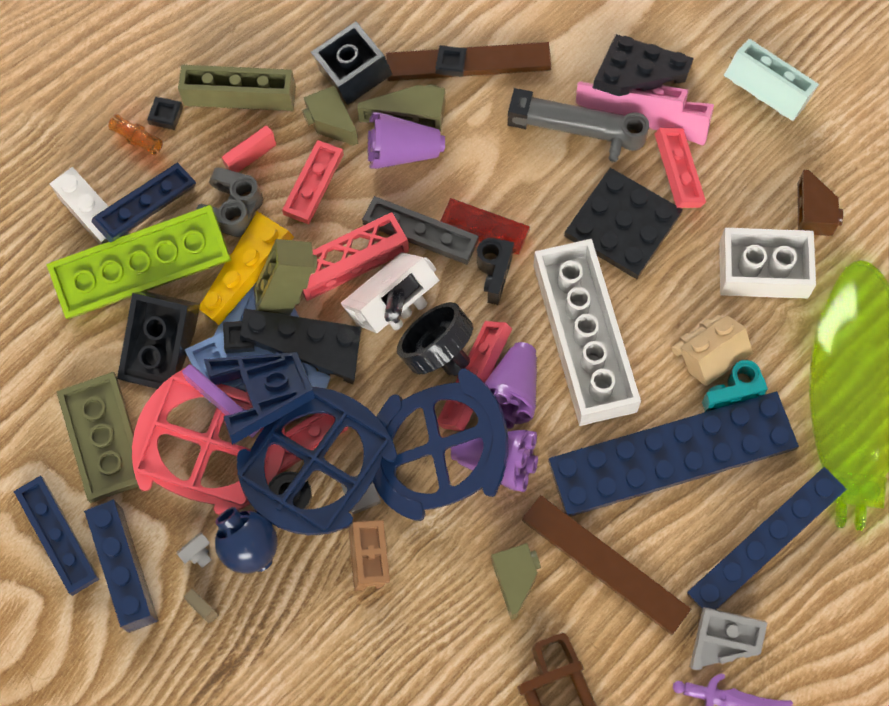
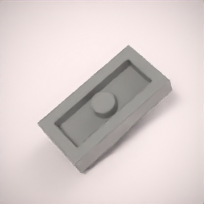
(195, 551)

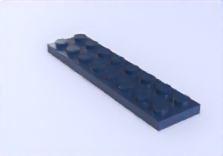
(672, 454)

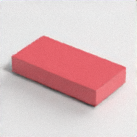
(249, 150)

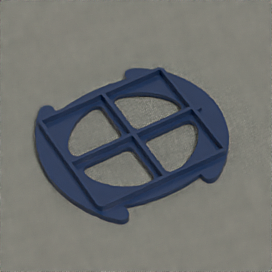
(490, 427)
(335, 516)

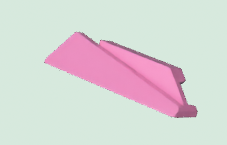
(661, 106)

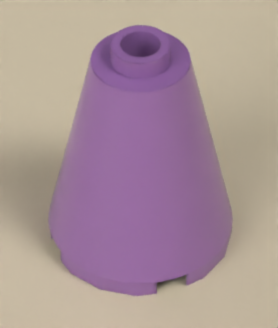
(401, 141)

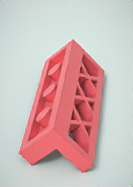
(359, 261)

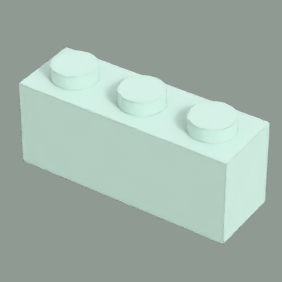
(770, 79)

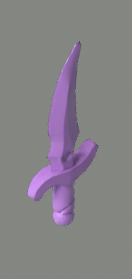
(731, 697)

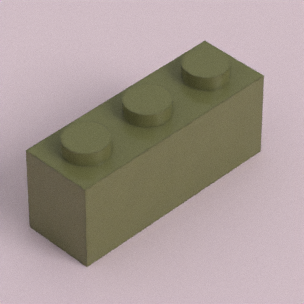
(284, 276)

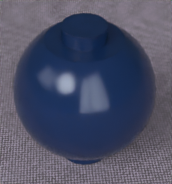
(245, 541)

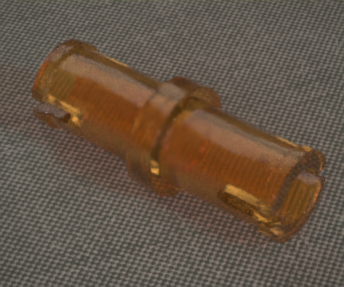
(135, 134)

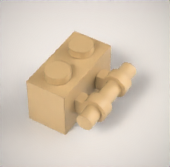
(713, 348)

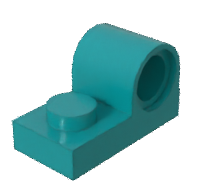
(737, 391)

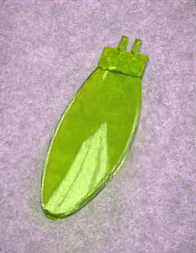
(853, 389)

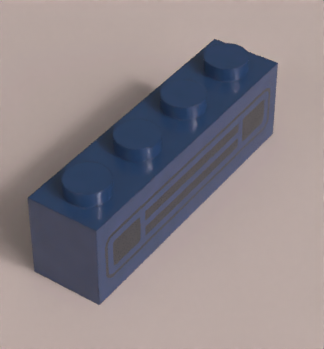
(121, 566)

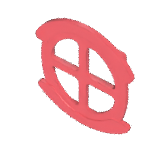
(153, 423)

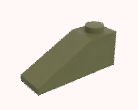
(416, 104)

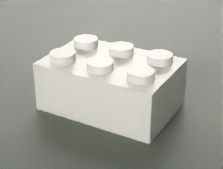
(767, 263)

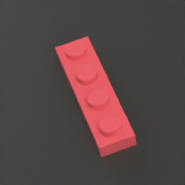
(482, 362)

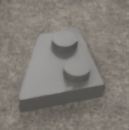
(726, 637)

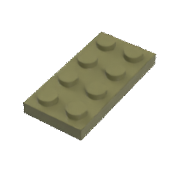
(100, 435)

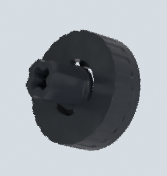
(437, 340)

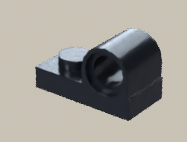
(496, 268)

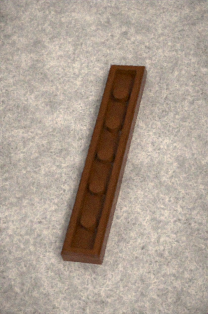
(479, 61)
(606, 565)

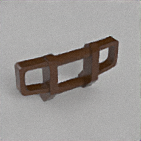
(573, 670)

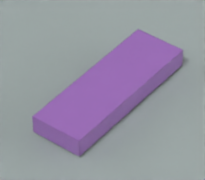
(212, 392)

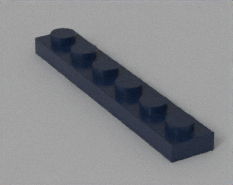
(767, 540)

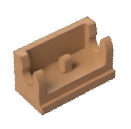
(368, 554)

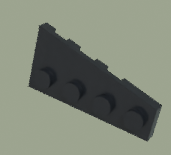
(318, 343)

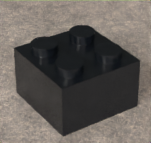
(352, 63)

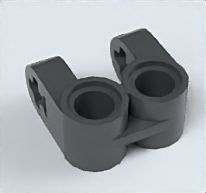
(237, 205)

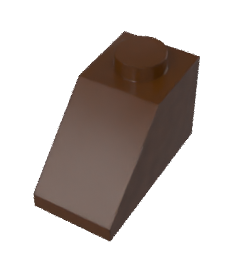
(817, 206)

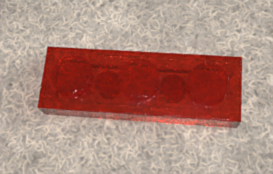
(485, 224)

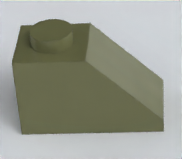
(330, 116)
(516, 575)

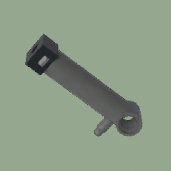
(578, 120)

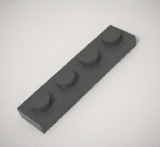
(424, 230)

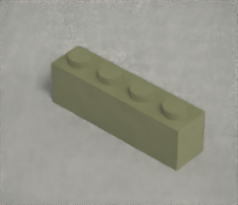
(237, 87)

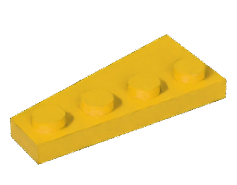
(245, 268)

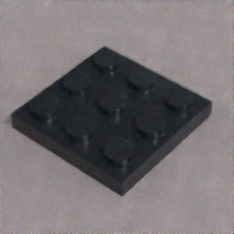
(624, 222)

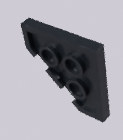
(639, 65)

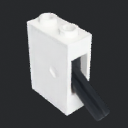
(391, 292)

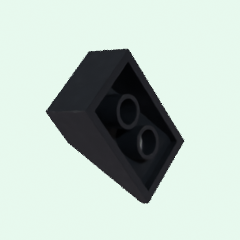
(156, 338)

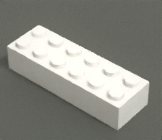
(586, 332)

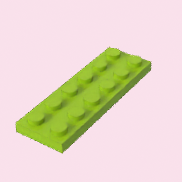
(138, 262)

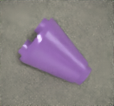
(515, 384)
(519, 460)

